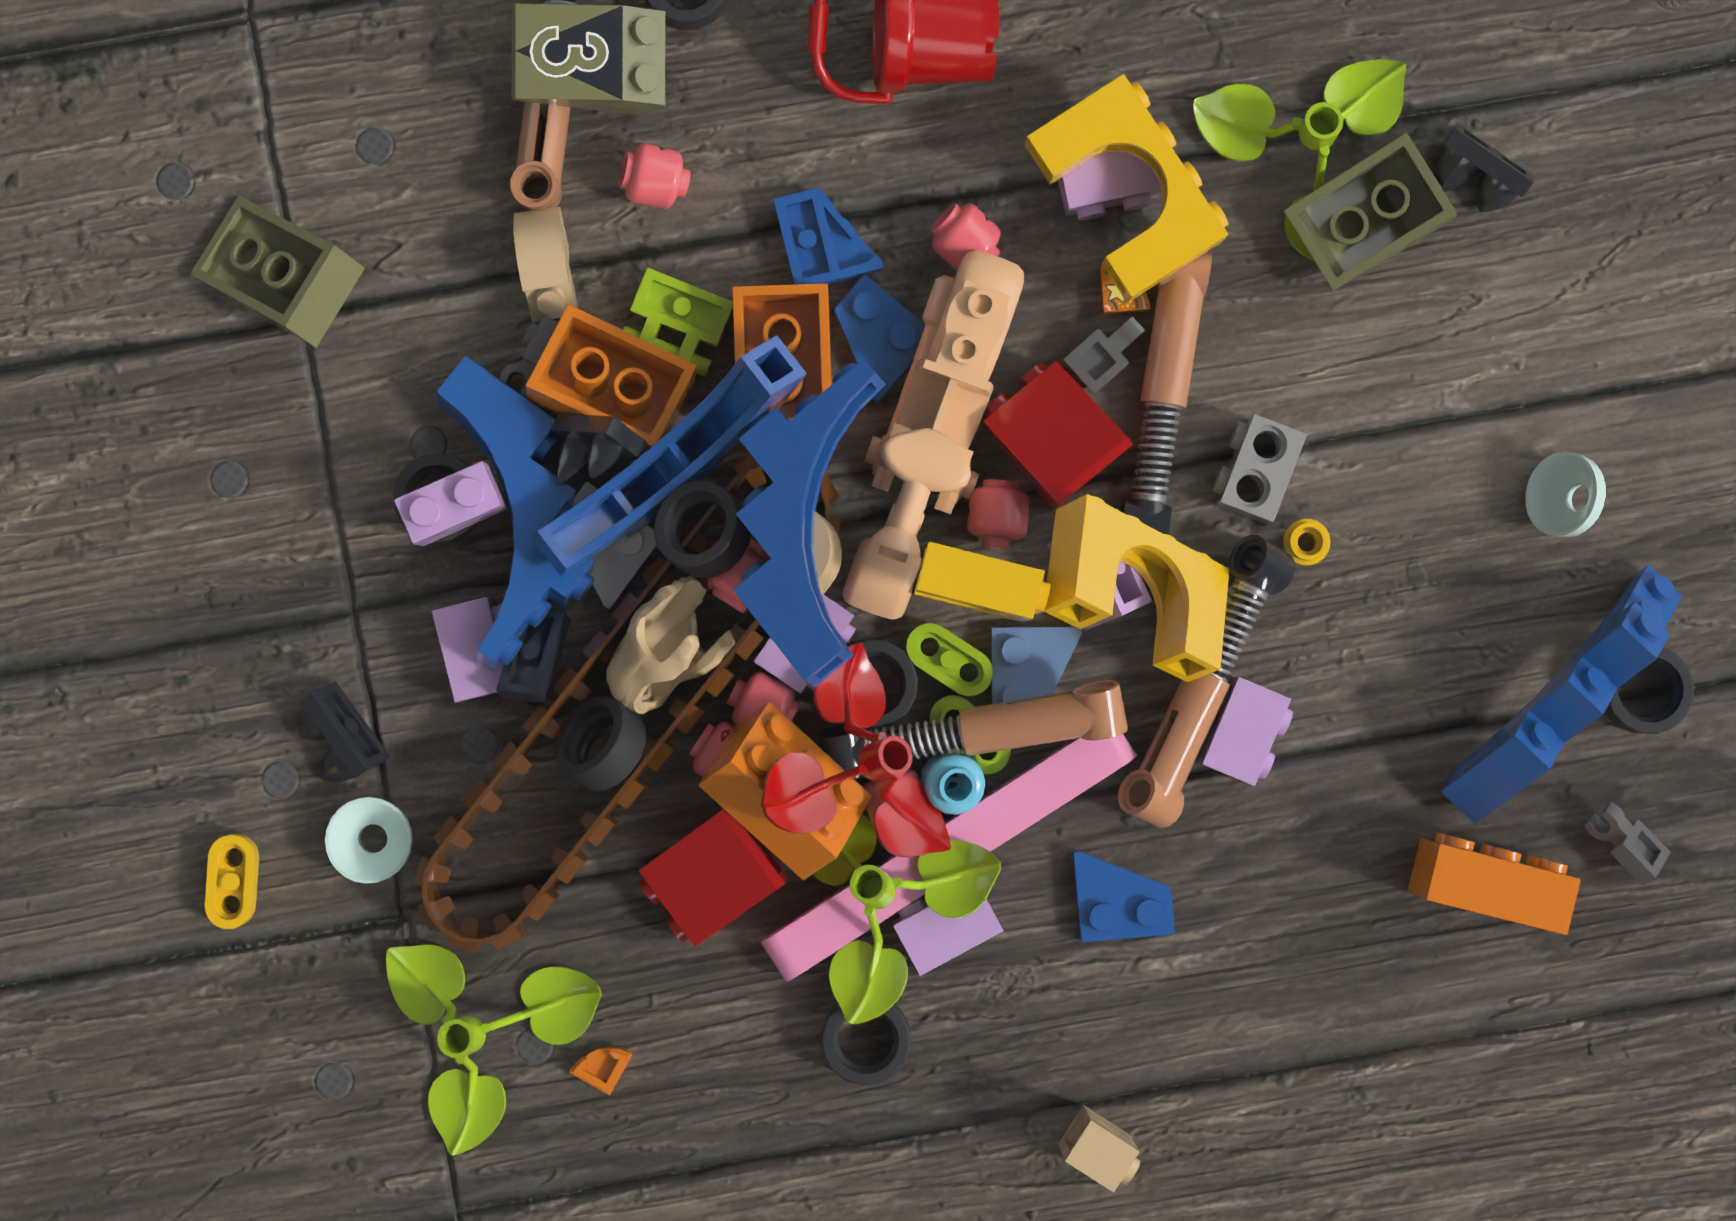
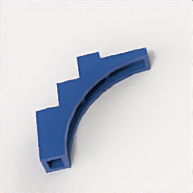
(512, 438)
(685, 454)
(781, 518)
(1570, 701)

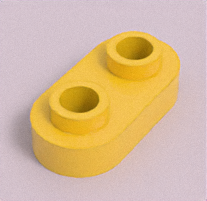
(228, 879)

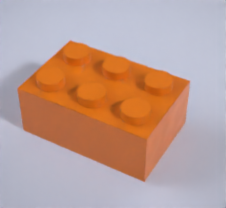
(801, 322)
(610, 373)
(738, 784)
(1494, 883)

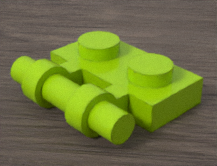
(683, 309)

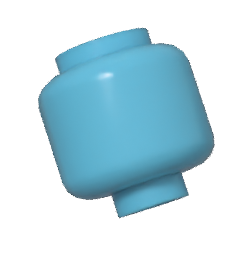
(967, 784)

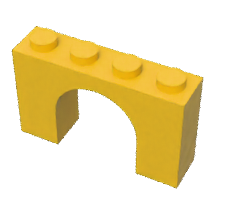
(1119, 122)
(981, 583)
(1184, 583)

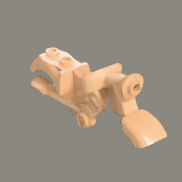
(935, 424)

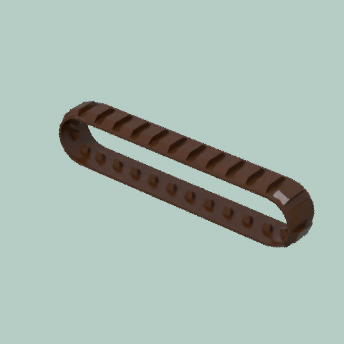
(431, 871)

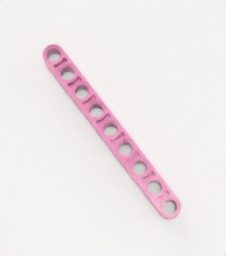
(988, 824)

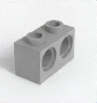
(1270, 474)

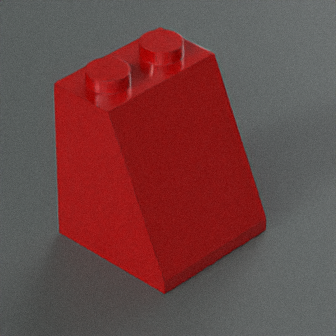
(1054, 433)
(711, 877)

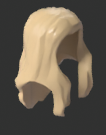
(663, 648)

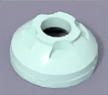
(1551, 493)
(345, 844)

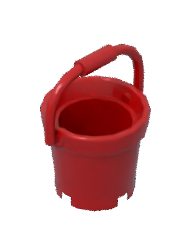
(916, 45)

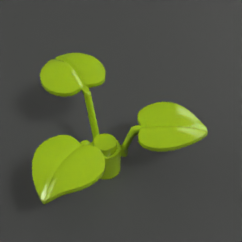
(1361, 94)
(956, 885)
(462, 1103)

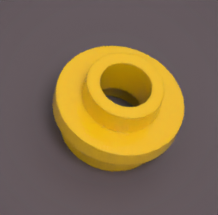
(1316, 531)

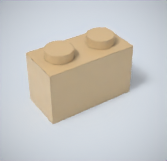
(1100, 1149)

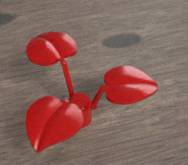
(799, 796)

